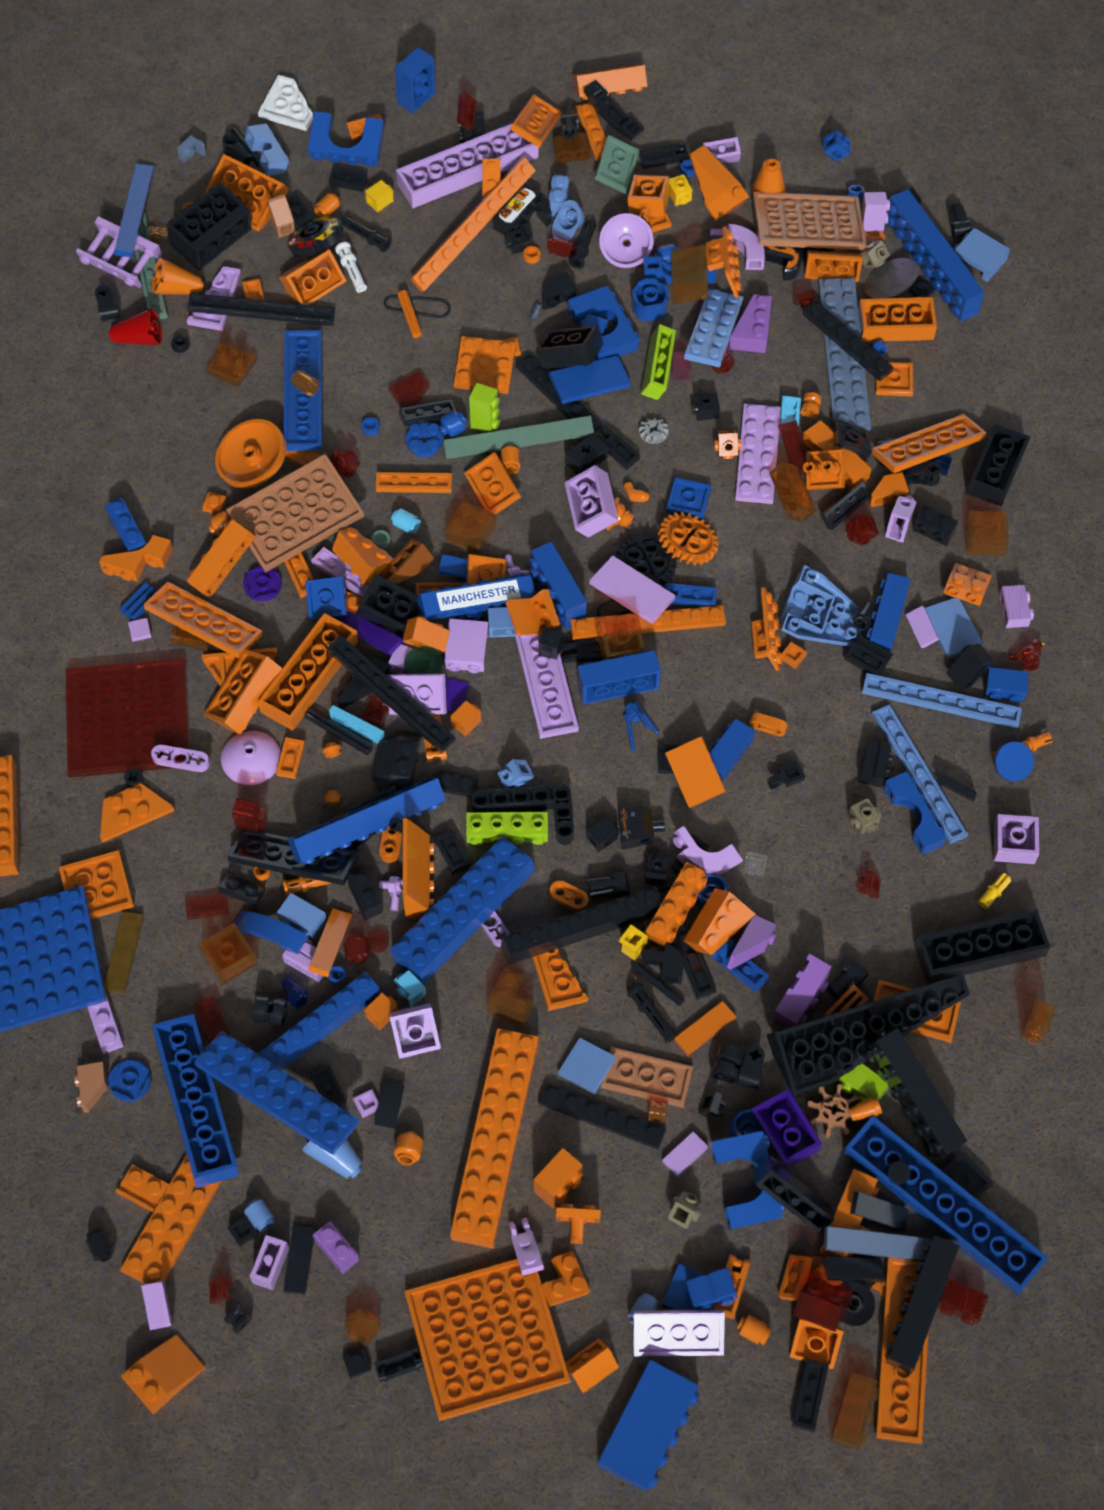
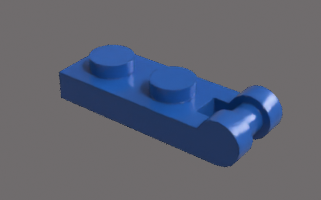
(692, 595)

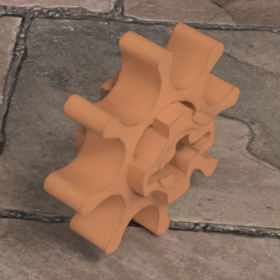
(824, 1110)

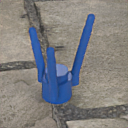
(636, 714)

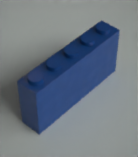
(649, 1426)

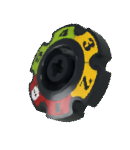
(315, 236)

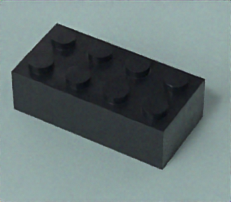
(998, 465)

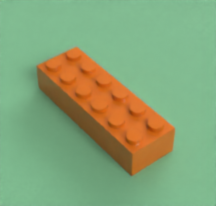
(305, 673)
(8, 817)

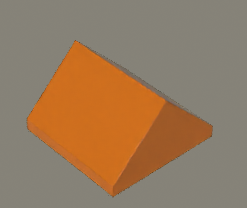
(816, 1343)

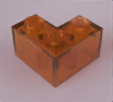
(506, 1000)

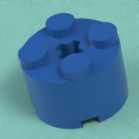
(650, 299)

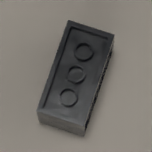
(209, 226)

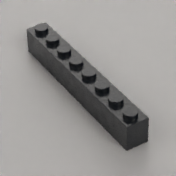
(580, 925)

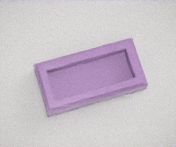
(922, 626)
(685, 1154)

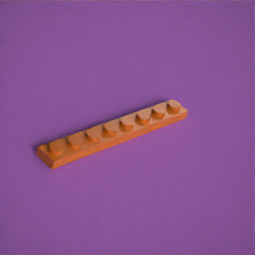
(668, 621)

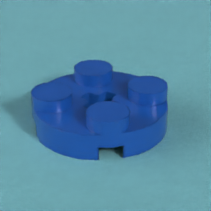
(427, 430)

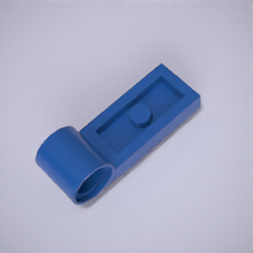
(746, 972)

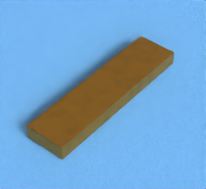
(123, 952)

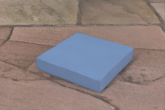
(587, 1065)

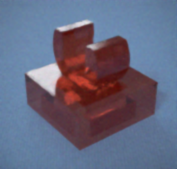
(804, 298)
(871, 884)
(218, 1290)

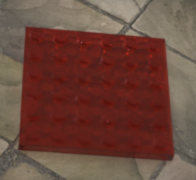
(122, 714)

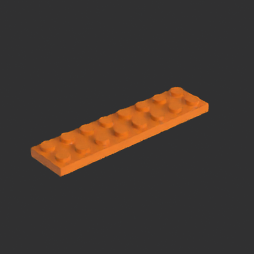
(901, 1393)

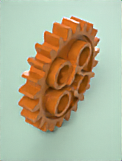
(699, 547)

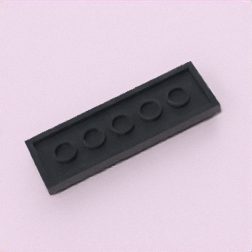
(274, 854)

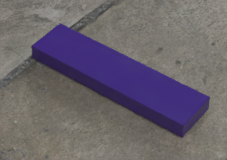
(372, 634)

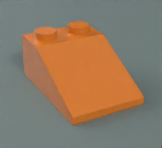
(162, 1373)

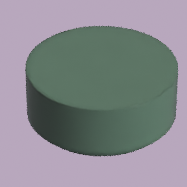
(381, 539)

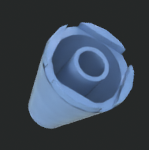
(343, 1162)

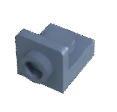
(189, 147)

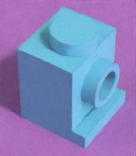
(410, 988)

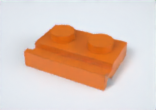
(142, 1188)

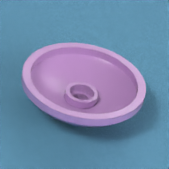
(622, 228)
(250, 767)

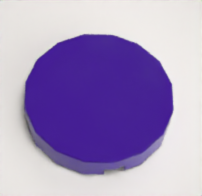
(262, 585)

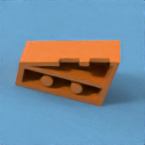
(360, 554)
(717, 922)

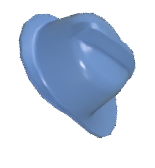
(568, 220)

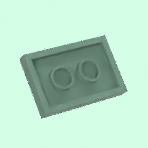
(616, 164)

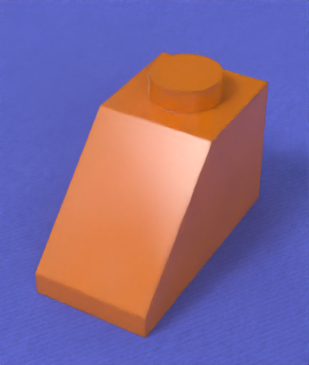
(889, 490)

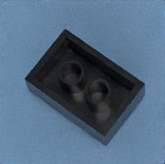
(569, 347)
(388, 605)

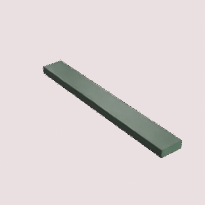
(152, 300)
(519, 437)

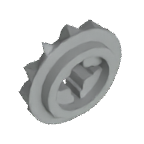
(656, 436)

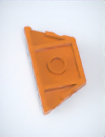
(222, 663)
(130, 810)

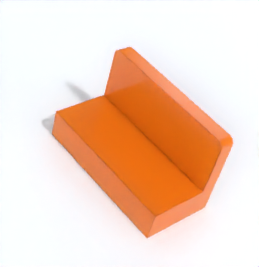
(591, 1365)

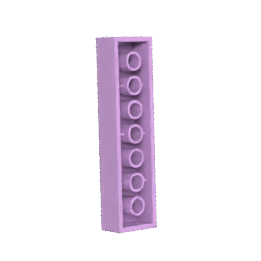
(461, 165)

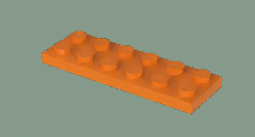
(928, 443)
(203, 619)
(169, 1228)

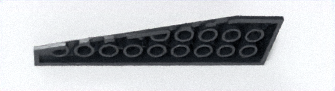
(835, 1044)

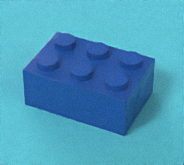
(415, 80)

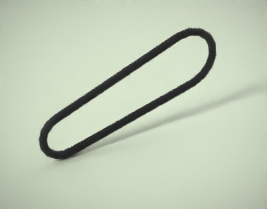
(419, 298)

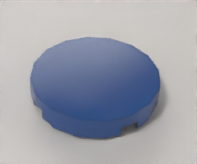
(1013, 761)
(135, 1078)

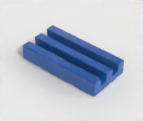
(135, 601)

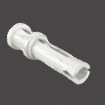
(349, 261)

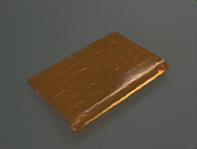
(689, 274)

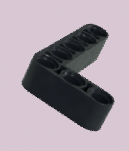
(531, 803)

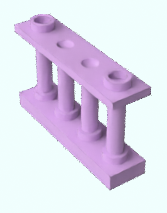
(107, 228)

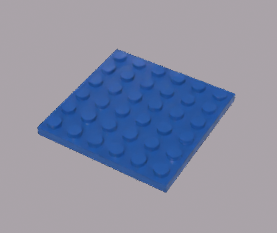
(48, 959)

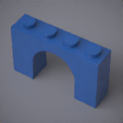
(365, 152)
(604, 304)
(754, 1149)

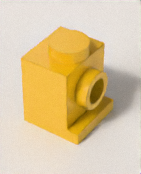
(633, 942)

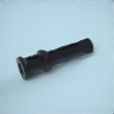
(372, 236)
(581, 249)
(645, 1003)

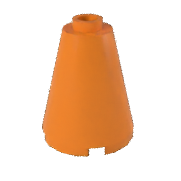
(769, 178)
(174, 280)

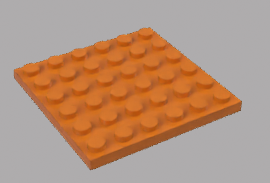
(486, 1338)

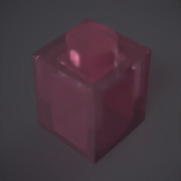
(680, 367)

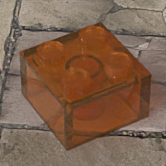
(470, 527)
(986, 533)
(619, 636)
(227, 954)

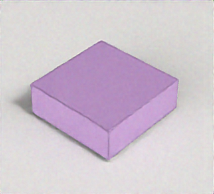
(139, 629)
(366, 1103)

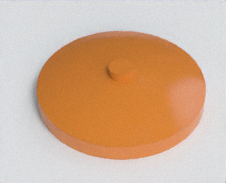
(250, 453)

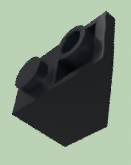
(558, 290)

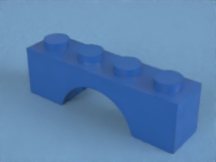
(659, 269)
(903, 791)

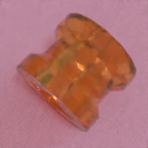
(657, 1111)

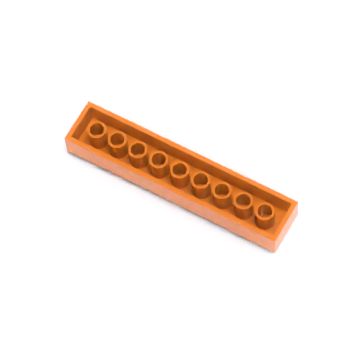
(495, 1139)

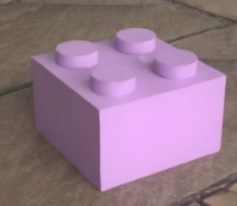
(1016, 839)
(414, 1030)

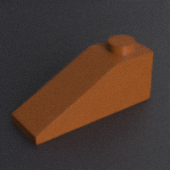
(408, 562)

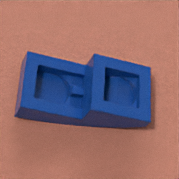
(453, 567)

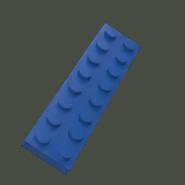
(302, 411)
(277, 1092)

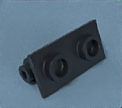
(398, 1365)

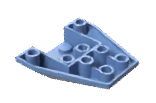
(818, 611)

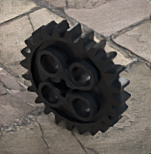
(658, 557)

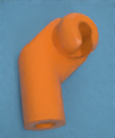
(634, 494)

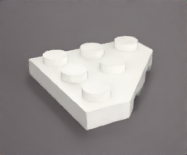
(286, 105)

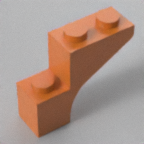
(131, 564)

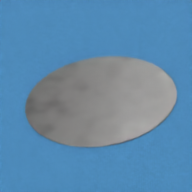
(891, 278)

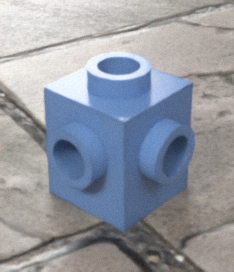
(515, 774)

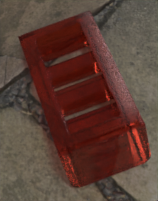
(372, 719)

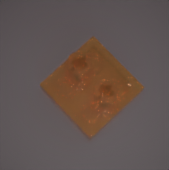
(231, 364)

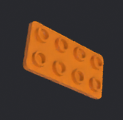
(722, 254)
(764, 631)

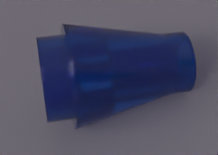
(295, 994)

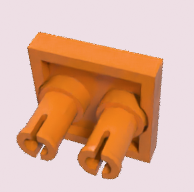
(825, 469)
(577, 1218)

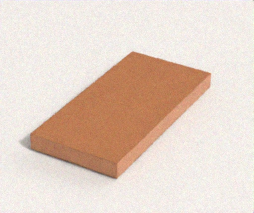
(648, 1077)

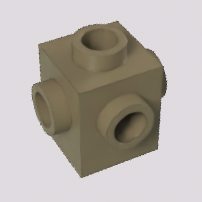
(874, 254)
(864, 816)
(685, 1209)

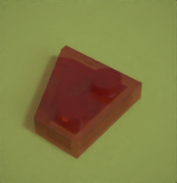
(410, 390)

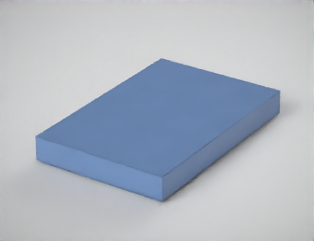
(953, 627)

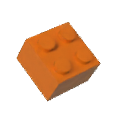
(558, 1178)

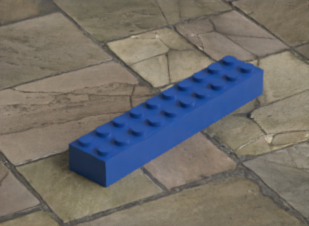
(947, 1207)

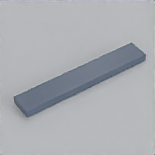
(874, 1243)

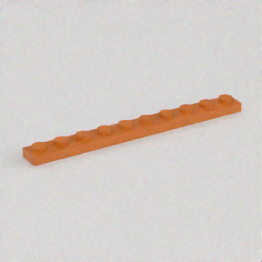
(472, 224)

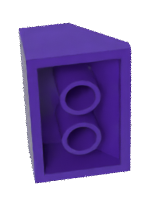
(787, 1128)

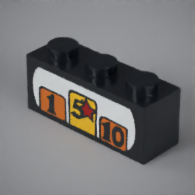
(517, 210)

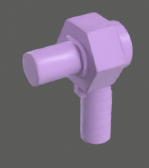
(513, 570)
(395, 887)

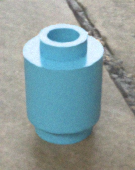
(405, 521)

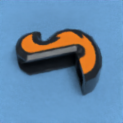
(785, 256)

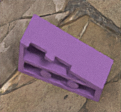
(803, 992)

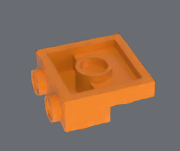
(967, 584)

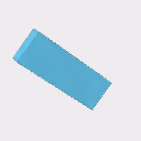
(356, 725)

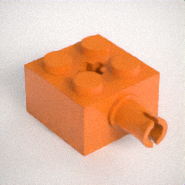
(648, 196)

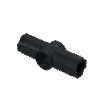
(569, 122)

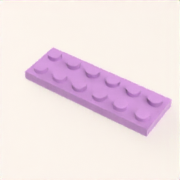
(757, 453)
(546, 689)

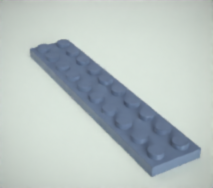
(844, 374)

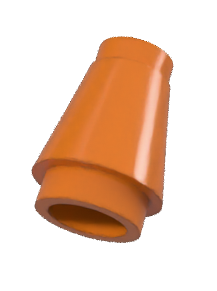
(865, 1109)

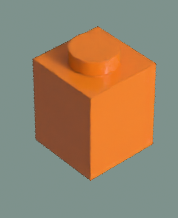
(466, 718)
(379, 1010)

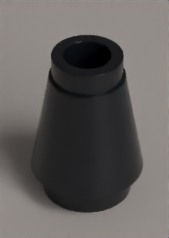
(863, 617)

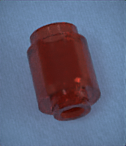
(560, 247)

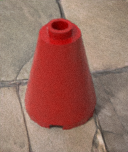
(138, 330)

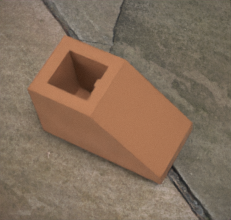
(281, 216)
(92, 1084)

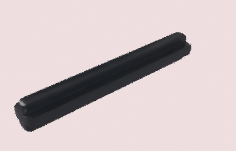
(338, 731)

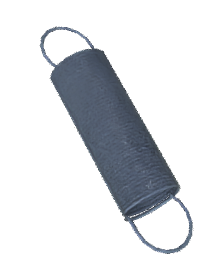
(534, 314)

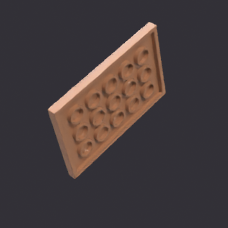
(809, 221)
(296, 512)

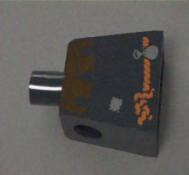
(637, 827)

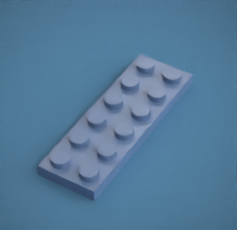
(714, 328)

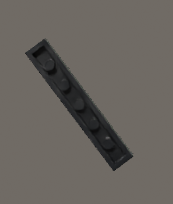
(922, 1304)

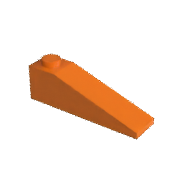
(719, 187)

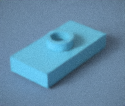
(790, 409)

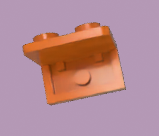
(533, 614)

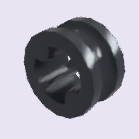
(131, 772)

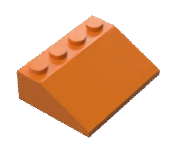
(249, 187)
(417, 871)

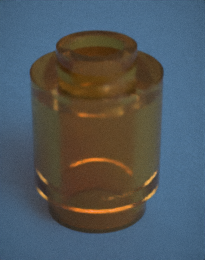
(305, 383)

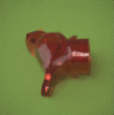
(1029, 655)

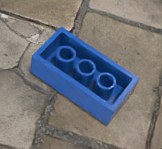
(553, 575)
(618, 677)

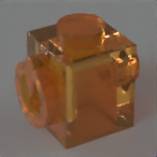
(362, 1326)

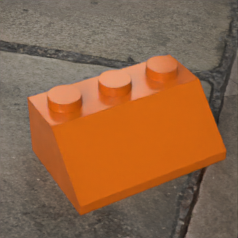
(832, 265)
(313, 278)

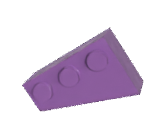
(753, 326)

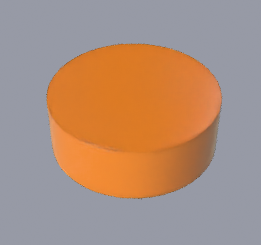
(531, 254)

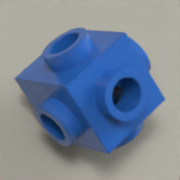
(836, 145)

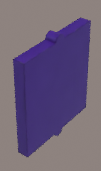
(455, 694)

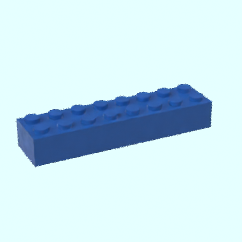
(934, 256)
(462, 910)
(194, 1102)

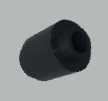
(99, 1244)

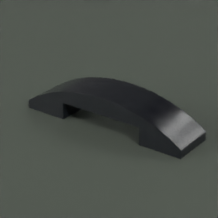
(610, 112)

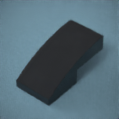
(389, 1105)

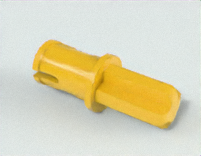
(994, 891)

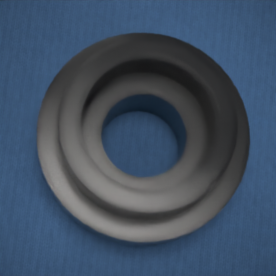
(180, 340)

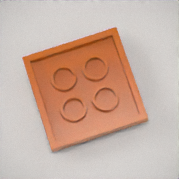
(484, 363)
(103, 882)

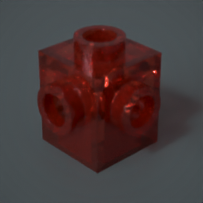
(345, 462)
(861, 529)

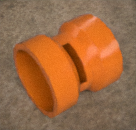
(811, 405)

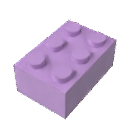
(591, 501)

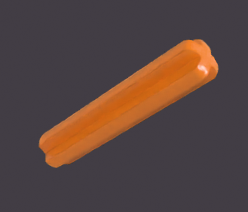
(409, 314)

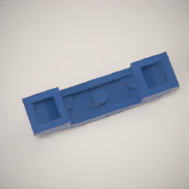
(271, 930)

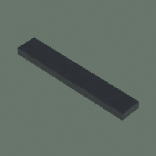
(693, 961)

